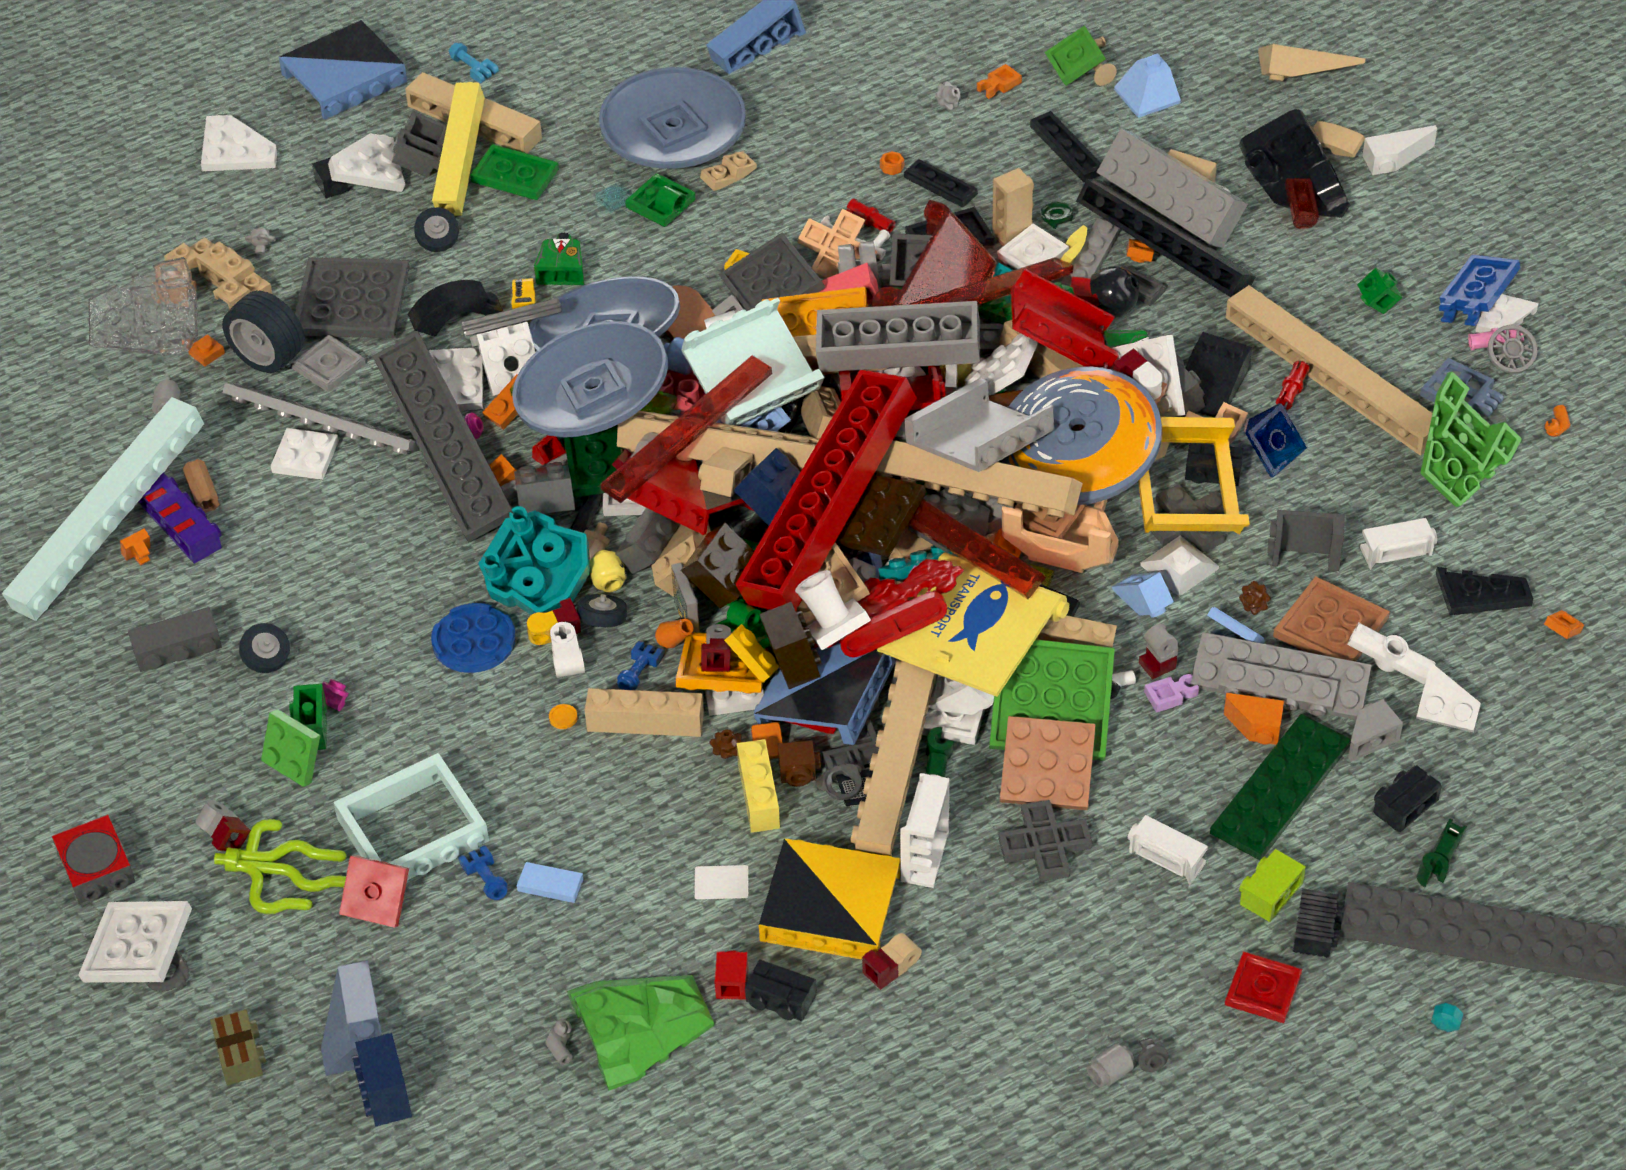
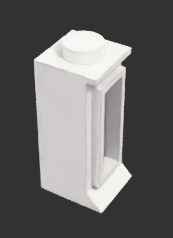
(1398, 541)
(1167, 848)

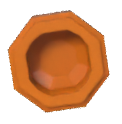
(892, 163)

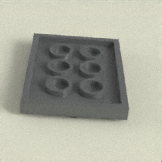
(771, 273)

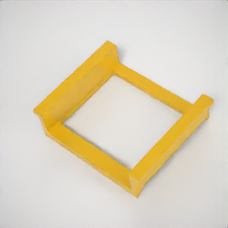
(1197, 431)

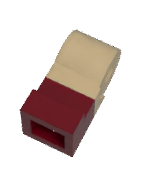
(890, 960)

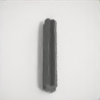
(512, 317)

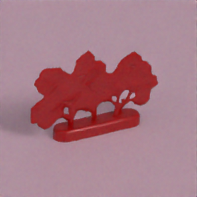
(894, 614)

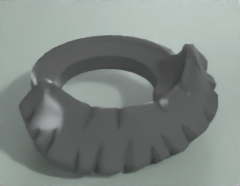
(847, 769)
(177, 980)

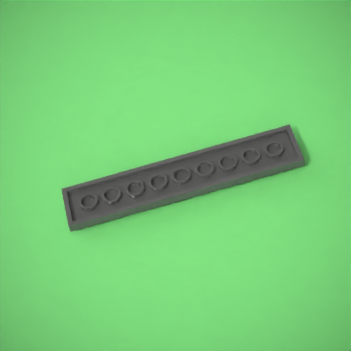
(443, 436)
(1485, 933)

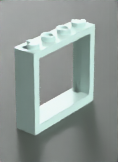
(398, 787)

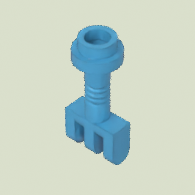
(479, 70)

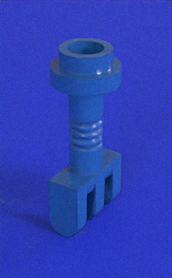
(629, 678)
(494, 887)

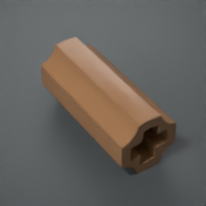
(201, 485)

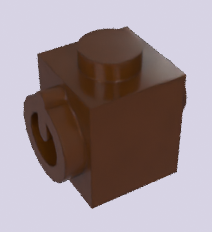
(798, 762)

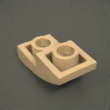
(1338, 138)
(731, 170)

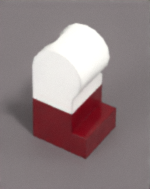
(1140, 370)

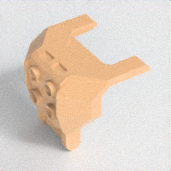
(1085, 545)

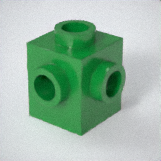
(1379, 290)

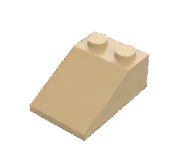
(676, 551)

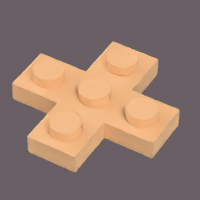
(826, 241)

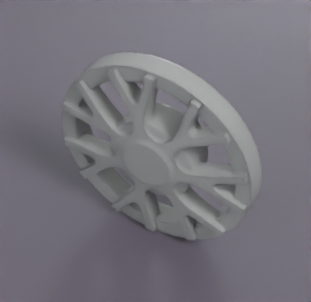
(1512, 349)

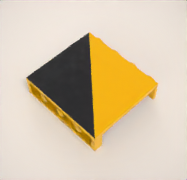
(828, 899)

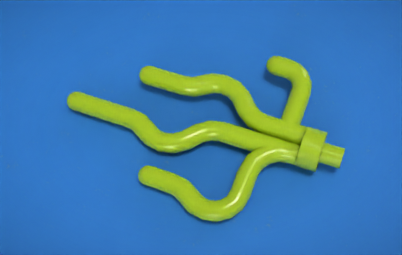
(258, 862)

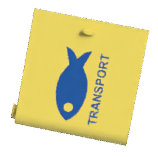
(982, 632)

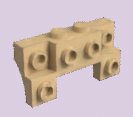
(222, 268)

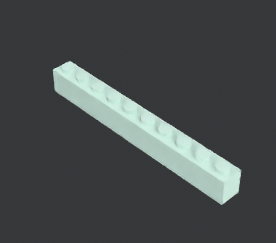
(103, 509)

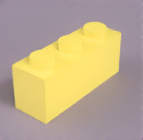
(758, 786)

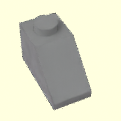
(1374, 729)

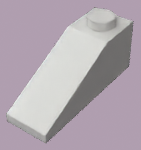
(1395, 150)

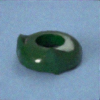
(1056, 208)

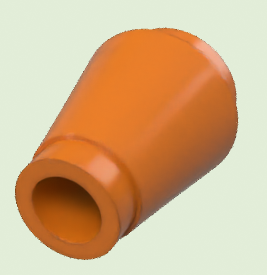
(673, 632)

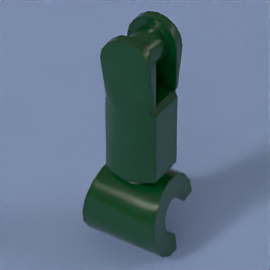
(937, 753)
(1444, 849)

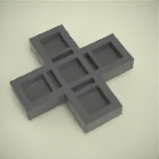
(1177, 501)
(857, 754)
(1045, 840)

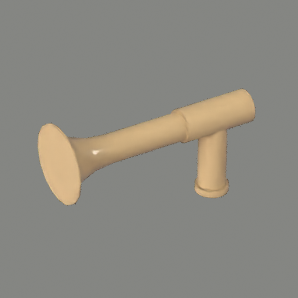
(1103, 73)

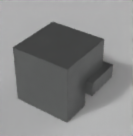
(419, 144)

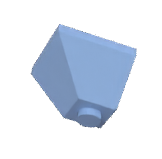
(1148, 86)

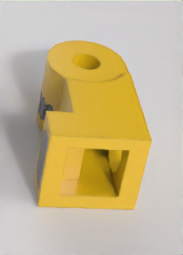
(523, 292)

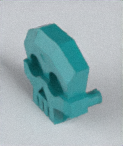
(554, 573)

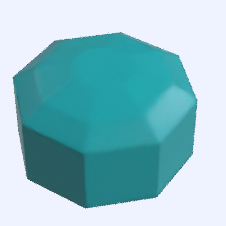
(1447, 1017)

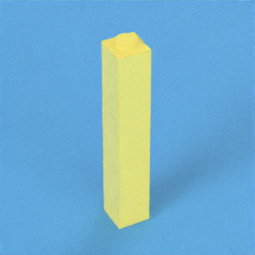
(458, 147)

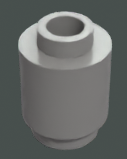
(163, 392)
(1111, 1065)

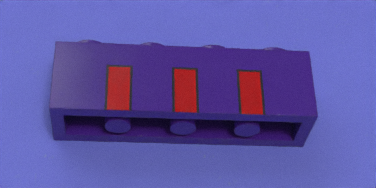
(181, 519)

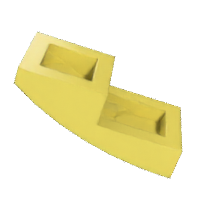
(1075, 244)

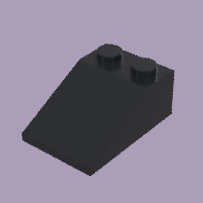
(1220, 367)

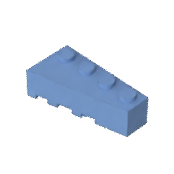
(756, 34)

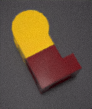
(540, 623)

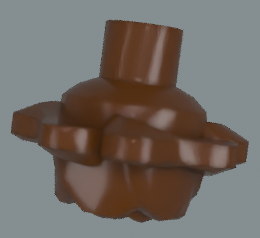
(1254, 597)
(725, 743)

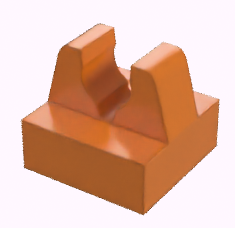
(136, 546)

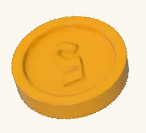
(563, 716)

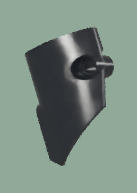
(1292, 150)

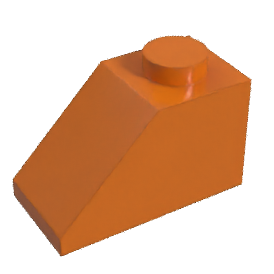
(1255, 717)

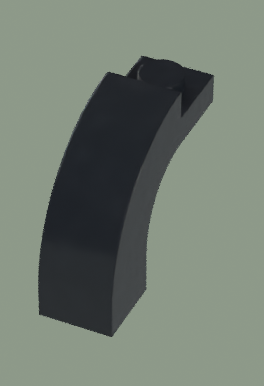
(450, 300)

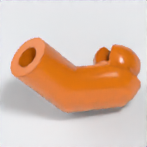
(1560, 423)

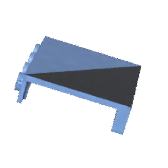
(344, 68)
(836, 699)

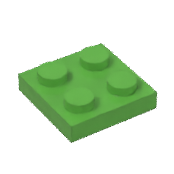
(1075, 55)
(290, 747)

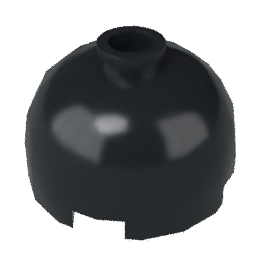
(1115, 290)

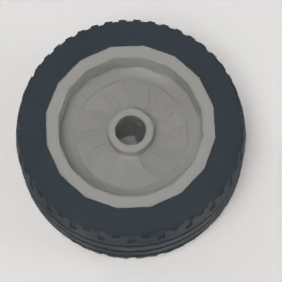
(263, 331)

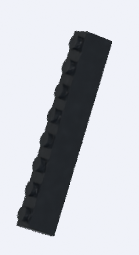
(1164, 237)

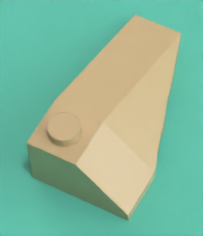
(1287, 62)

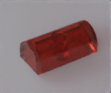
(1302, 202)

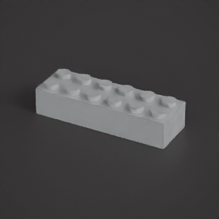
(1172, 188)
(898, 336)

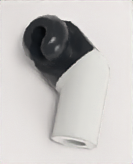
(1121, 679)

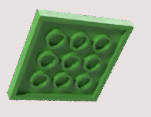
(1060, 685)

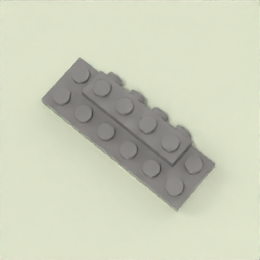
(1278, 673)

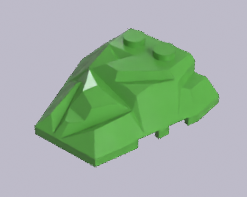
(1462, 444)
(639, 1022)

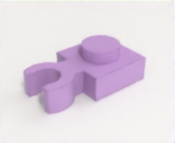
(1169, 694)

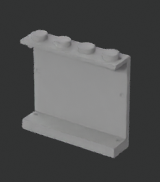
(973, 429)

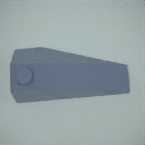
(350, 1017)

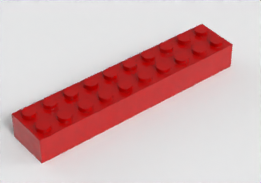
(826, 489)

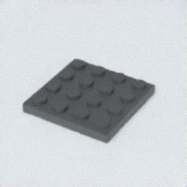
(352, 297)

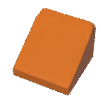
(771, 733)

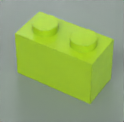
(1271, 885)

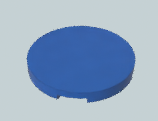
(473, 638)

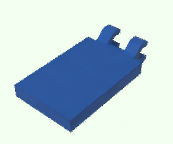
(1477, 287)

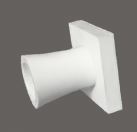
(832, 615)

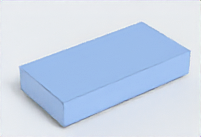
(1235, 626)
(550, 882)

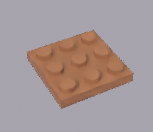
(1325, 620)
(1047, 762)

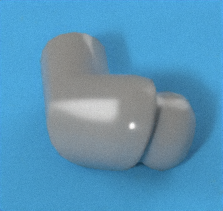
(557, 1041)

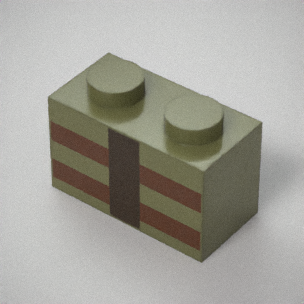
(237, 1047)

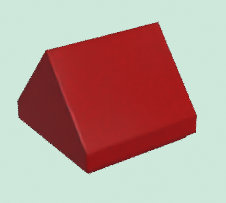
(547, 449)

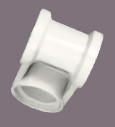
(566, 651)

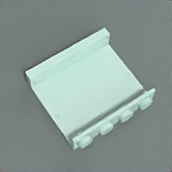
(757, 333)

